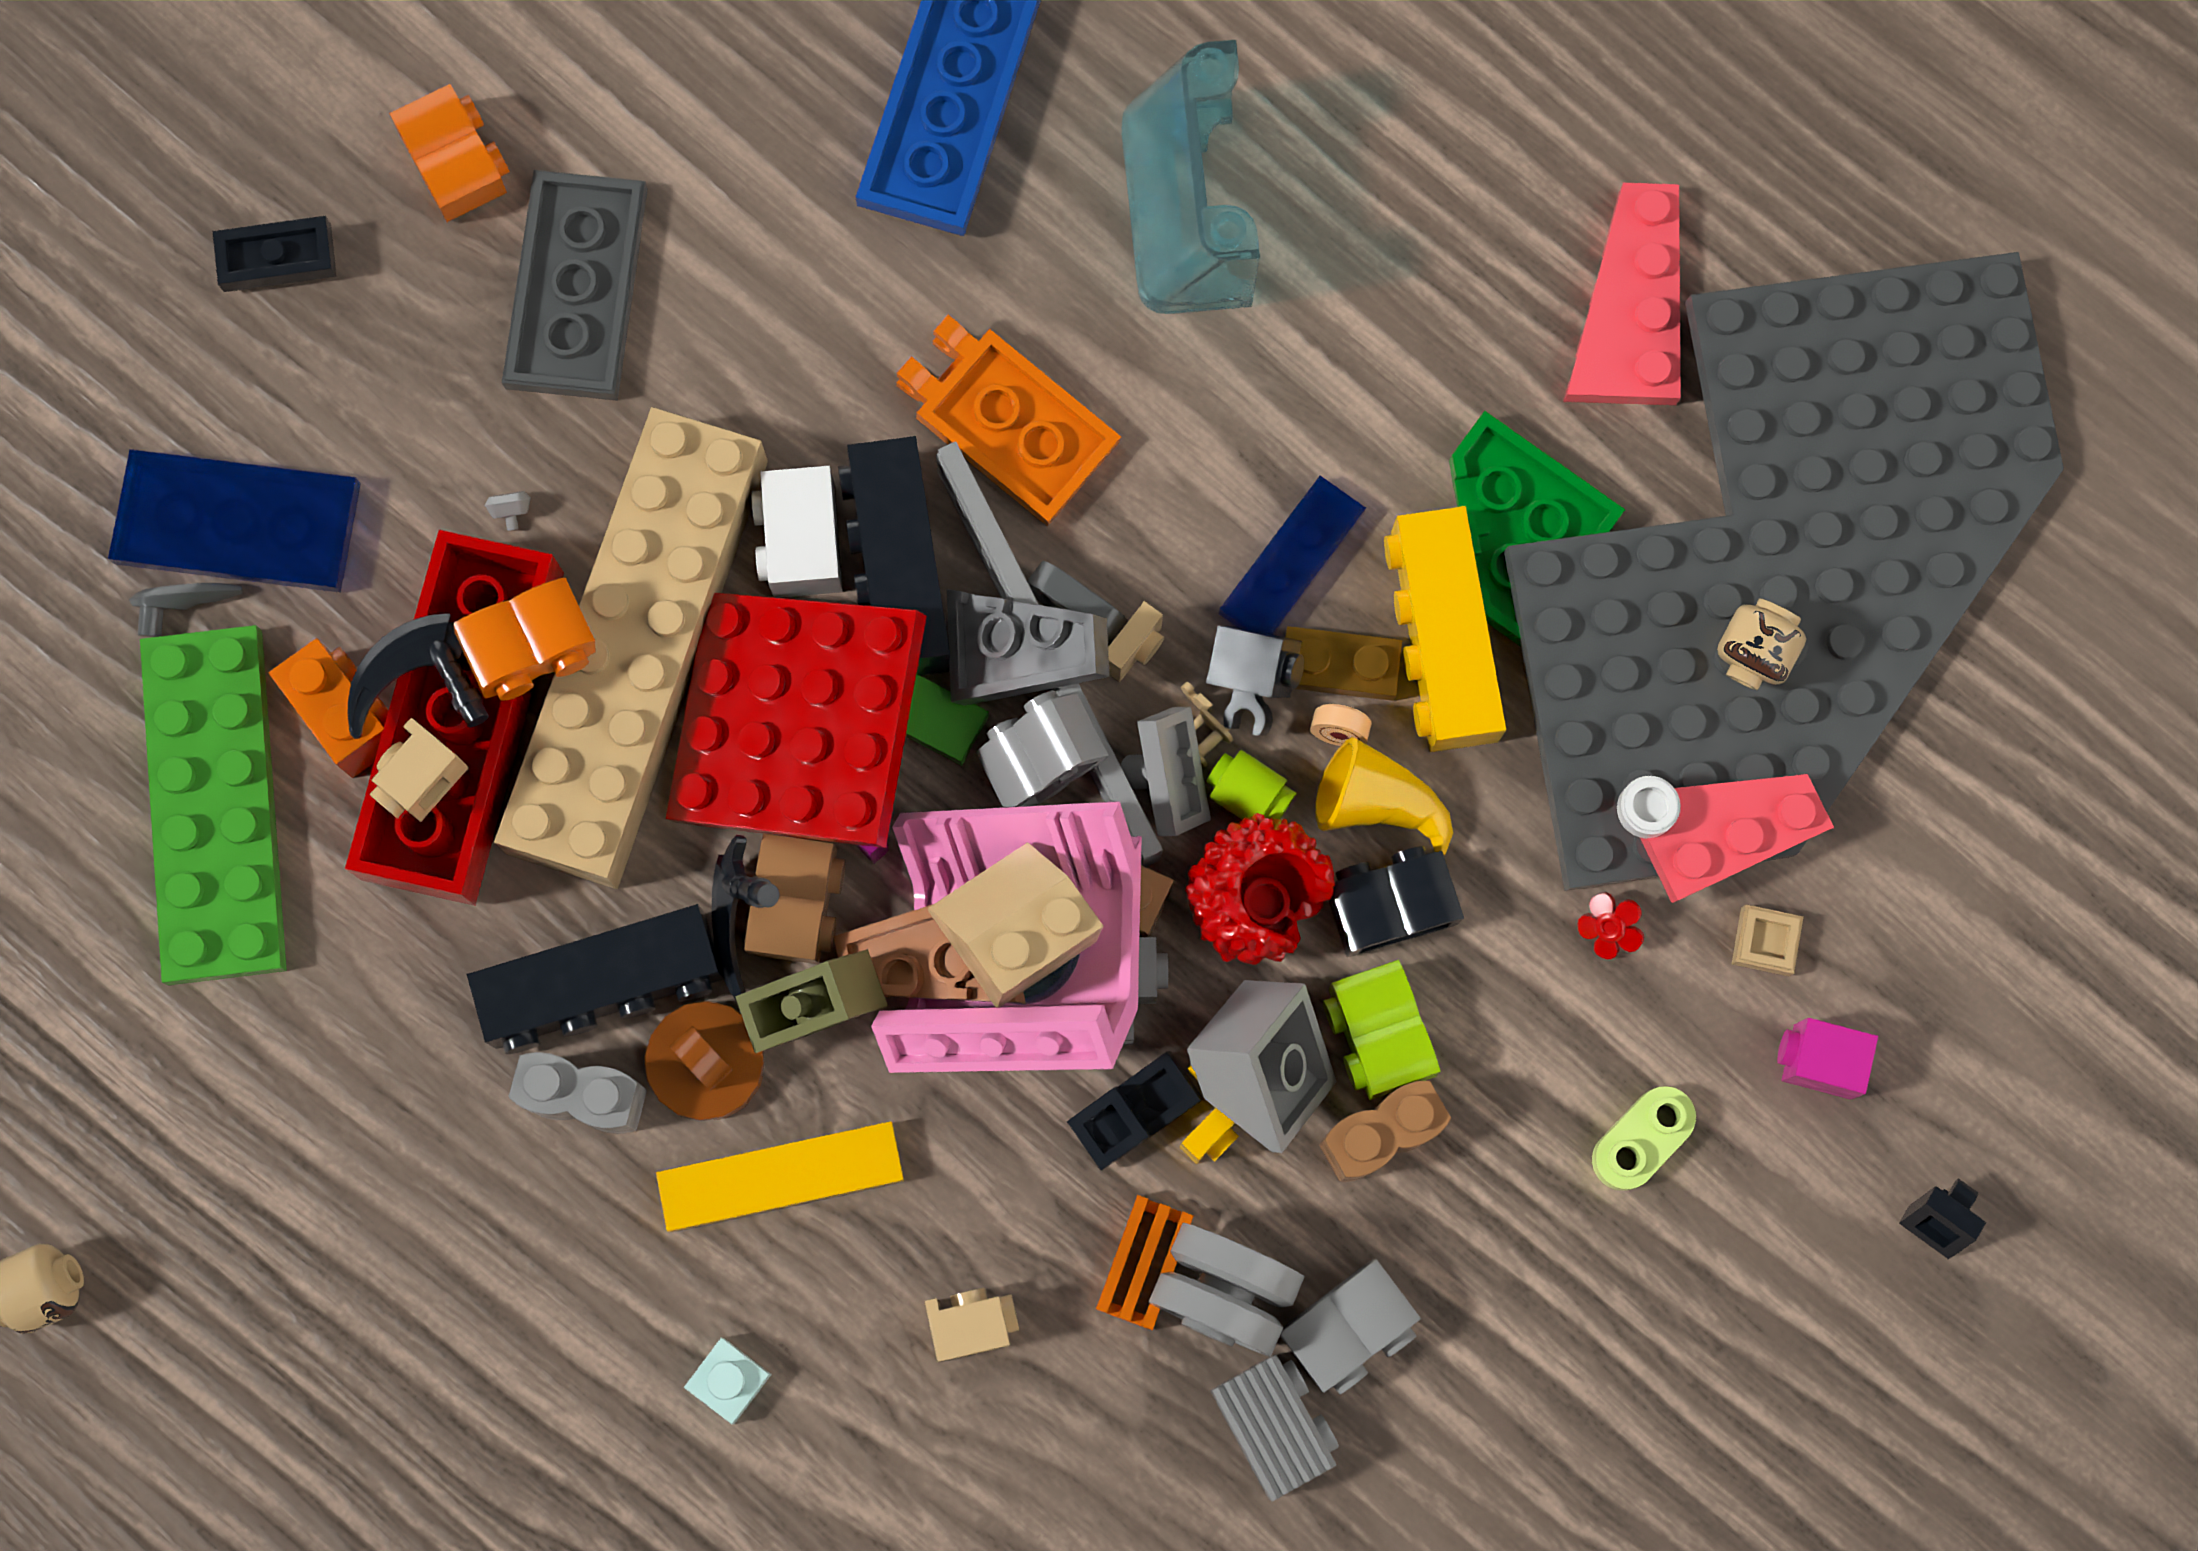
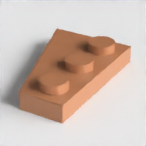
(915, 959)

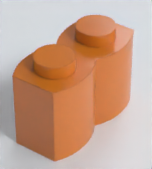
(449, 152)
(526, 639)

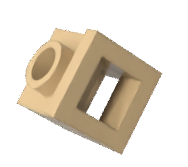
(416, 773)
(971, 1324)

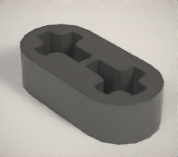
(1061, 591)

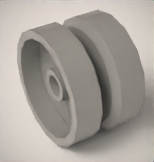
(1223, 1296)

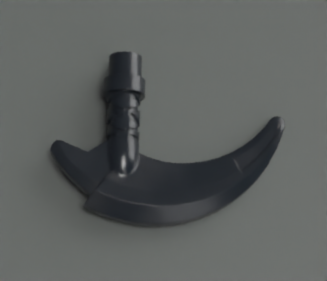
(406, 648)
(728, 886)

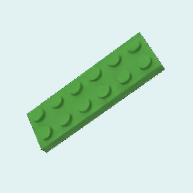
(212, 805)

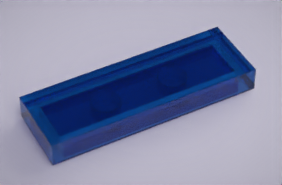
(1293, 558)

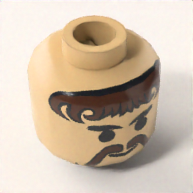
(1761, 644)
(38, 1288)

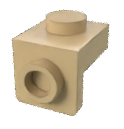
(1135, 641)

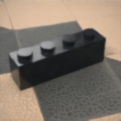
(895, 539)
(595, 978)

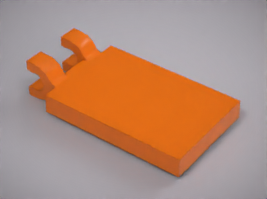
(1009, 419)

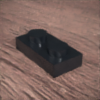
(274, 253)

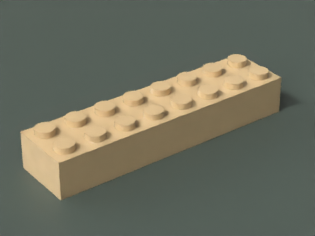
(646, 608)

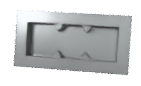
(1170, 771)

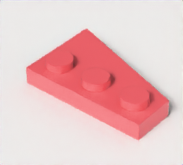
(1733, 828)

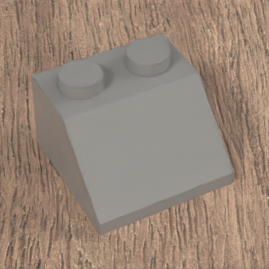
(1264, 1061)

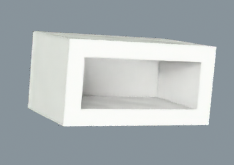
(799, 532)

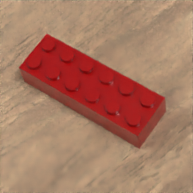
(452, 843)

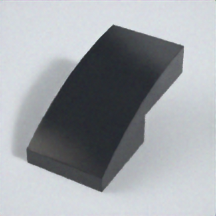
(1135, 1110)

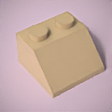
(1016, 923)

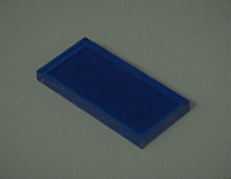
(234, 520)

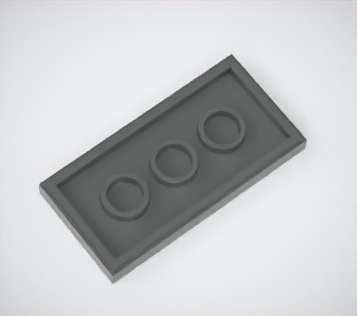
(575, 285)

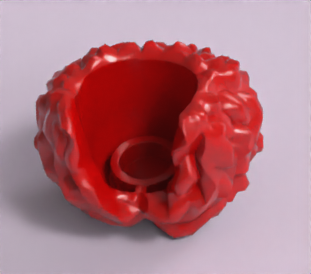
(1257, 887)

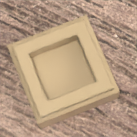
(1767, 940)

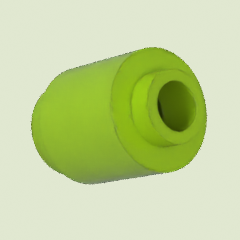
(1249, 787)

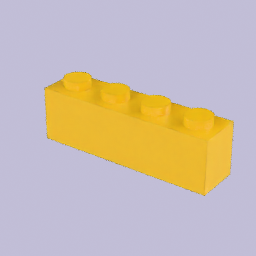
(1446, 629)

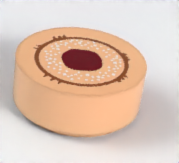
(1338, 723)

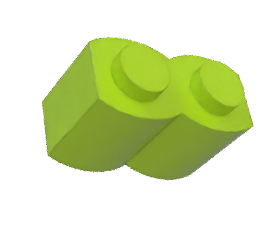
(1381, 1030)

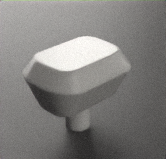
(508, 506)

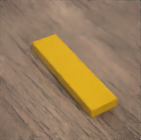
(779, 1177)

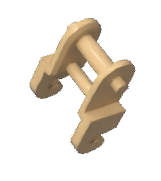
(1219, 732)

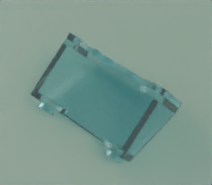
(1183, 249)

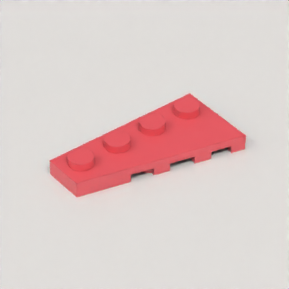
(1634, 311)

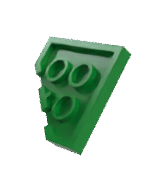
(1514, 499)

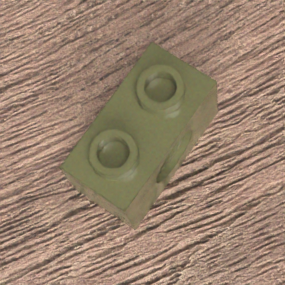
(811, 1000)

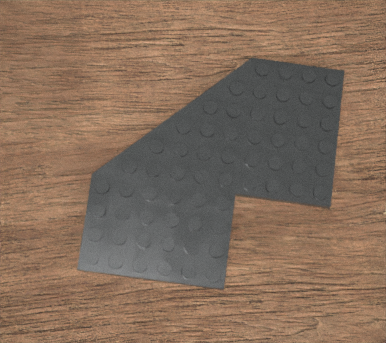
(1870, 481)

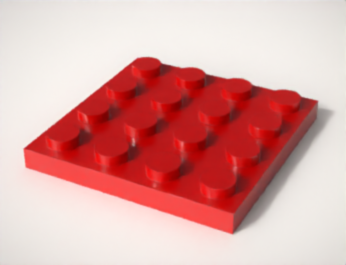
(797, 718)

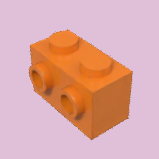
(318, 689)

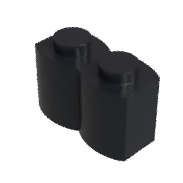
(1394, 901)

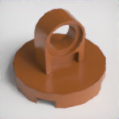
(703, 1062)

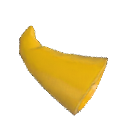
(1370, 789)

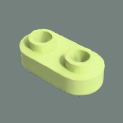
(1645, 1137)

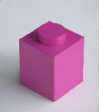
(1827, 1058)

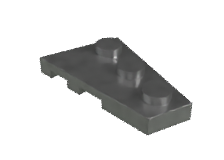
(1019, 647)

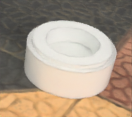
(1648, 807)

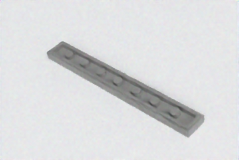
(1013, 586)

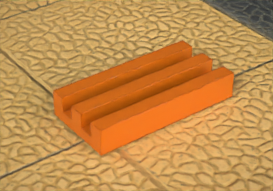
(1126, 1312)

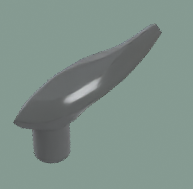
(181, 597)

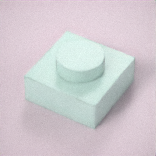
(727, 1380)

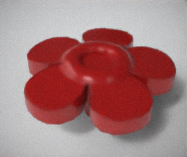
(1611, 925)

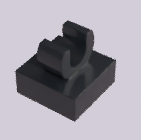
(1945, 1219)

